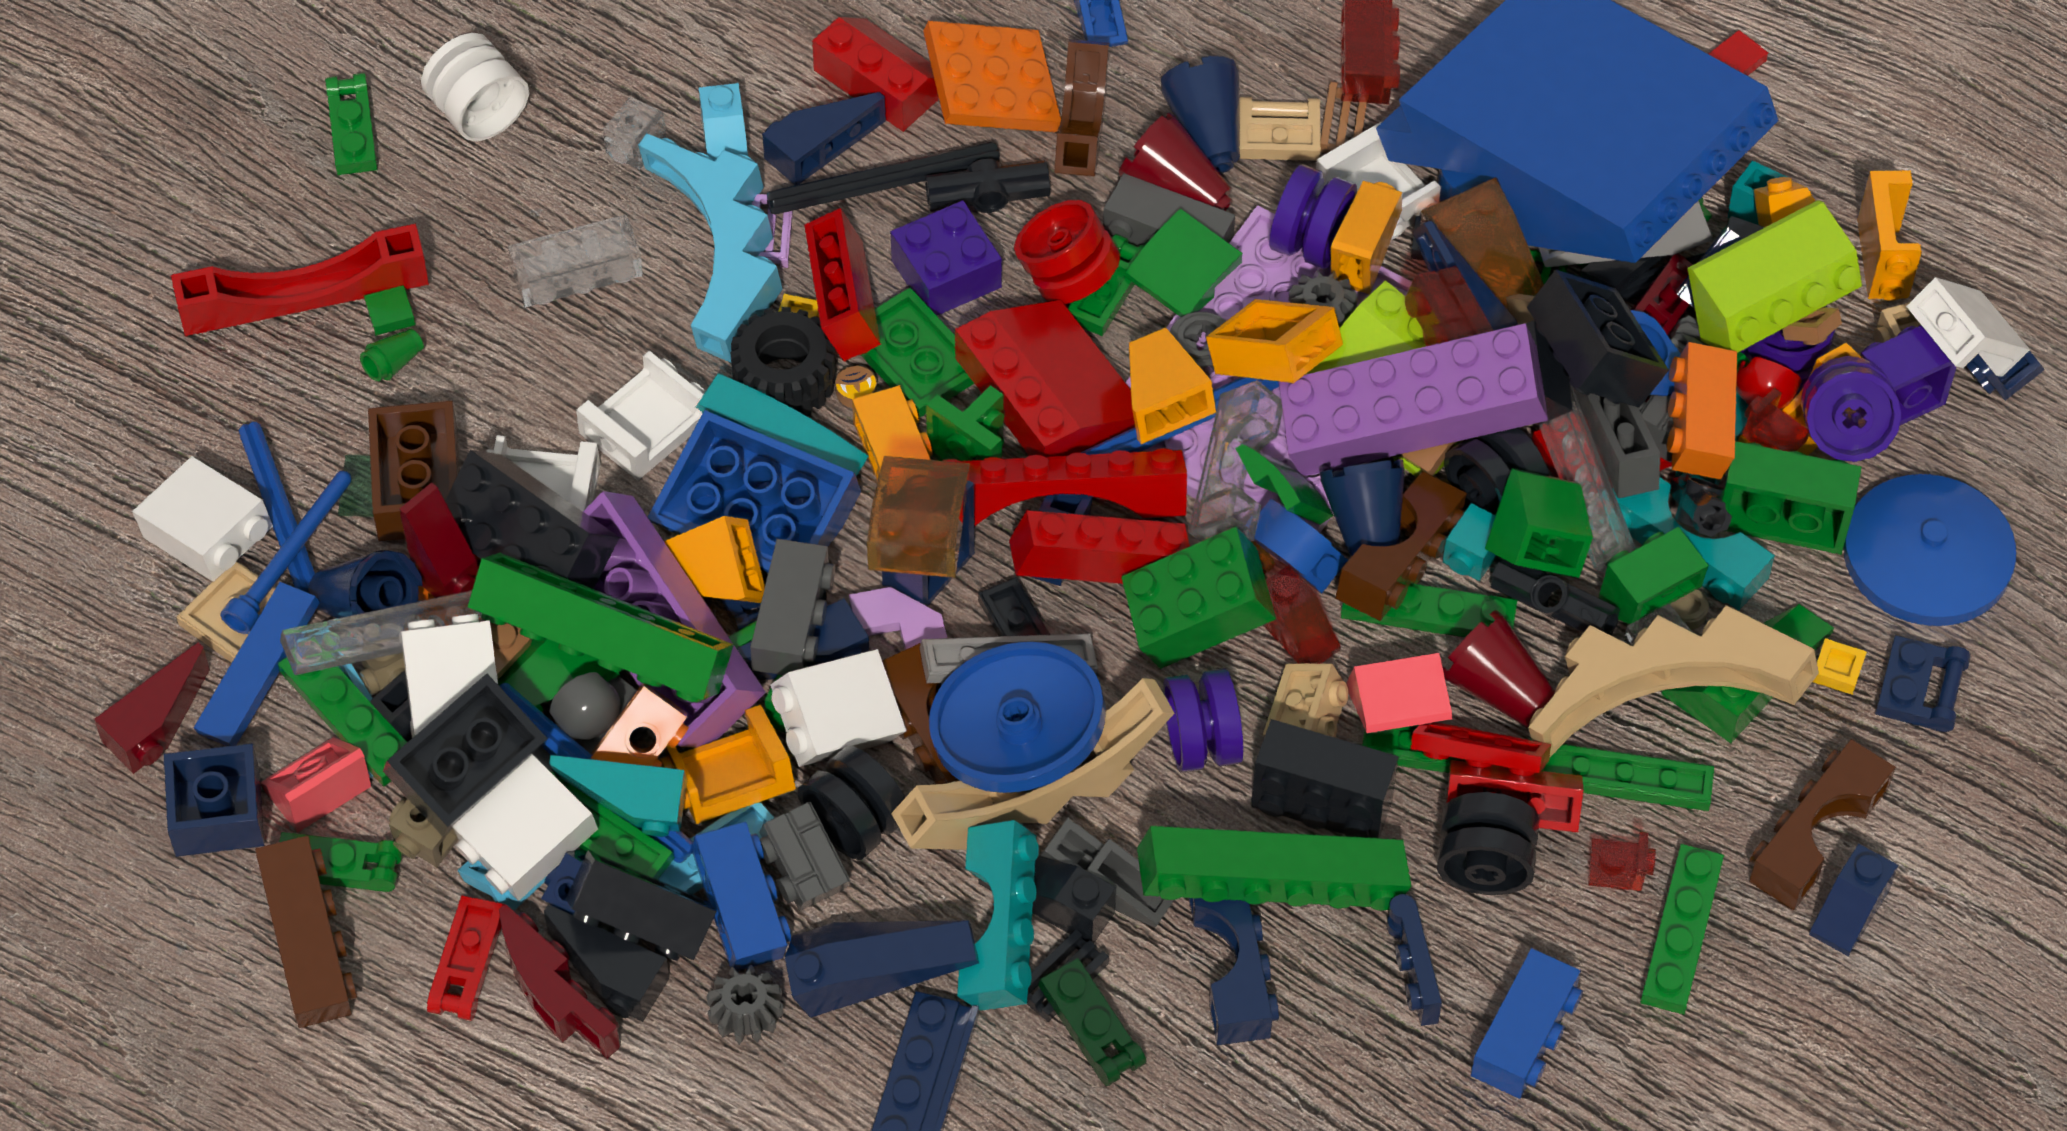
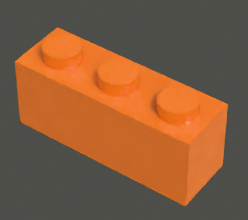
(1703, 410)

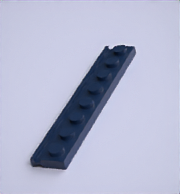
(927, 1065)

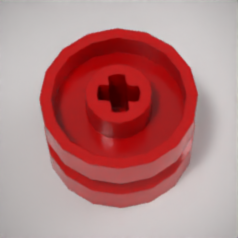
(1067, 251)

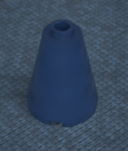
(1208, 106)
(1367, 502)
(366, 584)

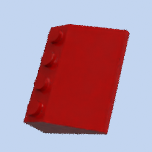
(1051, 376)

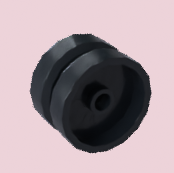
(1485, 462)
(853, 801)
(1488, 843)

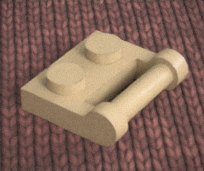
(1280, 137)

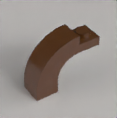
(1082, 108)

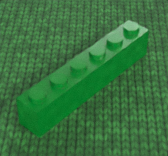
(600, 627)
(1272, 867)

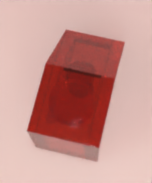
(1300, 619)

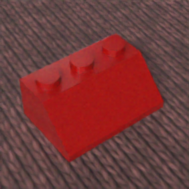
(869, 61)

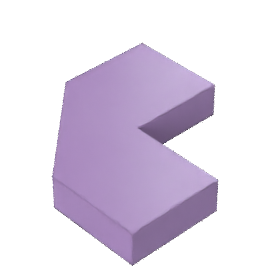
(890, 611)

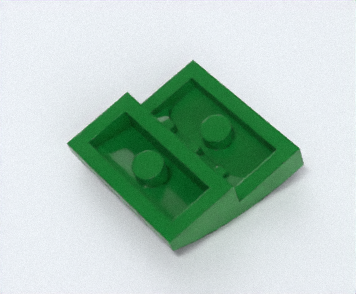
(1183, 264)
(1293, 489)

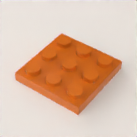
(991, 76)

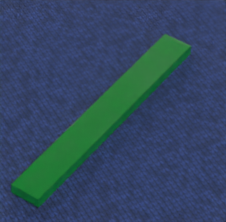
(1602, 770)

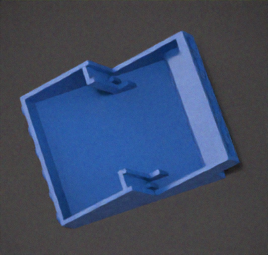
(1584, 121)

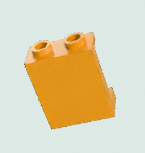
(1886, 263)
(734, 769)

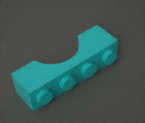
(1735, 563)
(1004, 859)

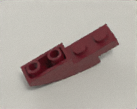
(548, 987)

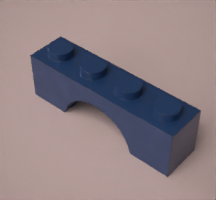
(1240, 1000)

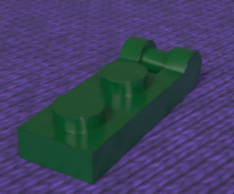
(1091, 1021)

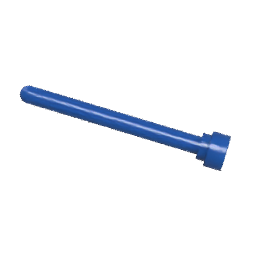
(243, 611)

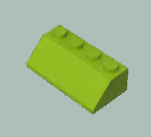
(1773, 278)

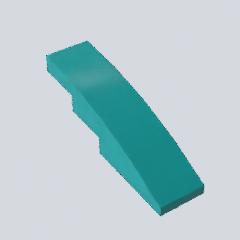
(778, 421)

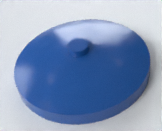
(1929, 550)
(1017, 717)

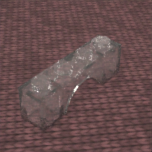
(1245, 417)

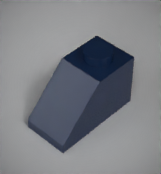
(1854, 899)

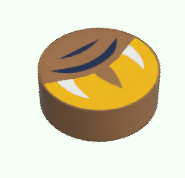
(854, 383)

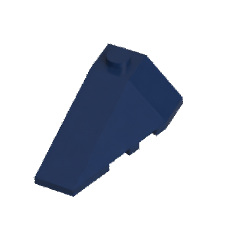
(1441, 254)
(868, 959)

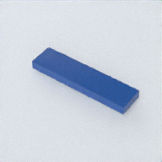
(254, 666)

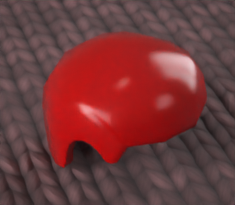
(1762, 377)

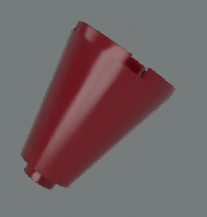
(1175, 162)
(1499, 671)

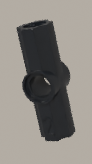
(988, 185)
(1700, 504)
(1534, 587)

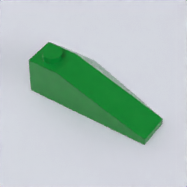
(545, 669)
(1731, 708)

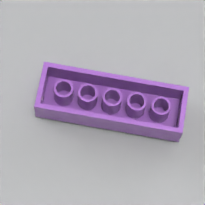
(1413, 400)
(650, 577)

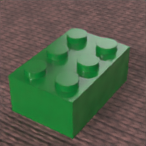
(1790, 497)
(1198, 597)

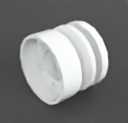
(474, 87)

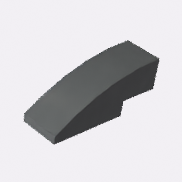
(1112, 864)

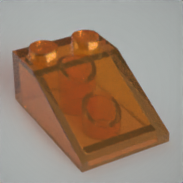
(1488, 238)
(917, 516)

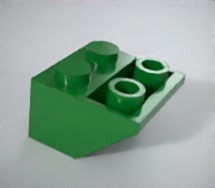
(1542, 524)
(1653, 575)

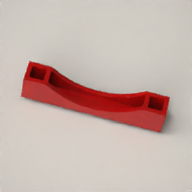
(226, 298)
(1142, 481)

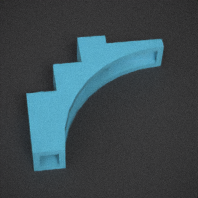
(724, 196)

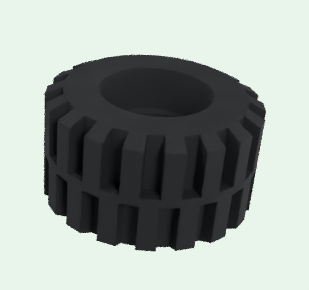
(785, 337)

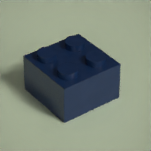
(213, 800)

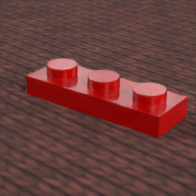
(1481, 748)

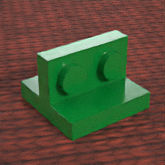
(966, 434)

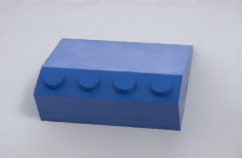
(755, 479)

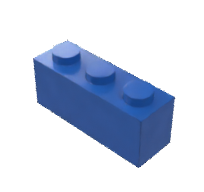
(741, 896)
(1527, 1024)

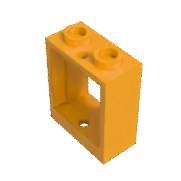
(1274, 340)

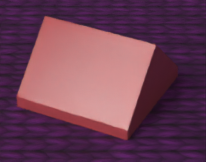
(1400, 693)
(318, 782)

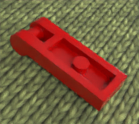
(466, 957)

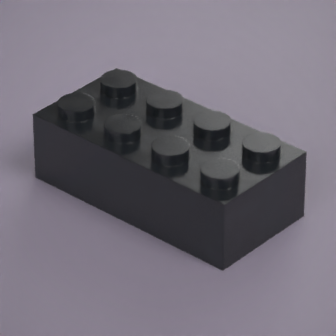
(522, 518)

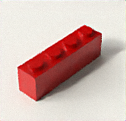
(842, 285)
(1090, 545)

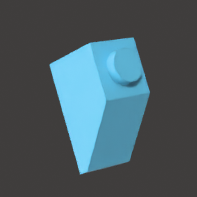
(722, 120)

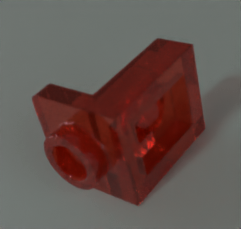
(1772, 426)
(1621, 863)

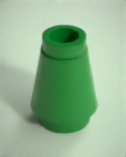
(389, 355)

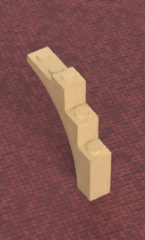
(1667, 656)
(941, 813)

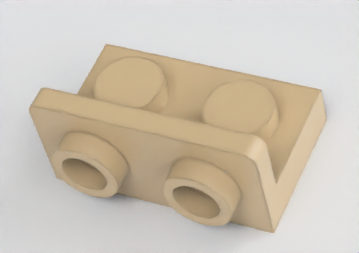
(1310, 698)

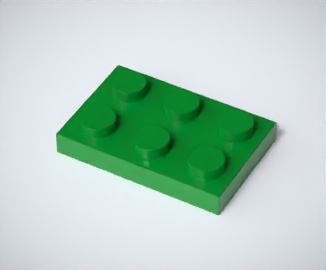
(916, 351)

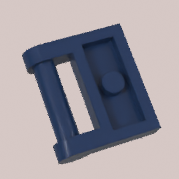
(1908, 681)

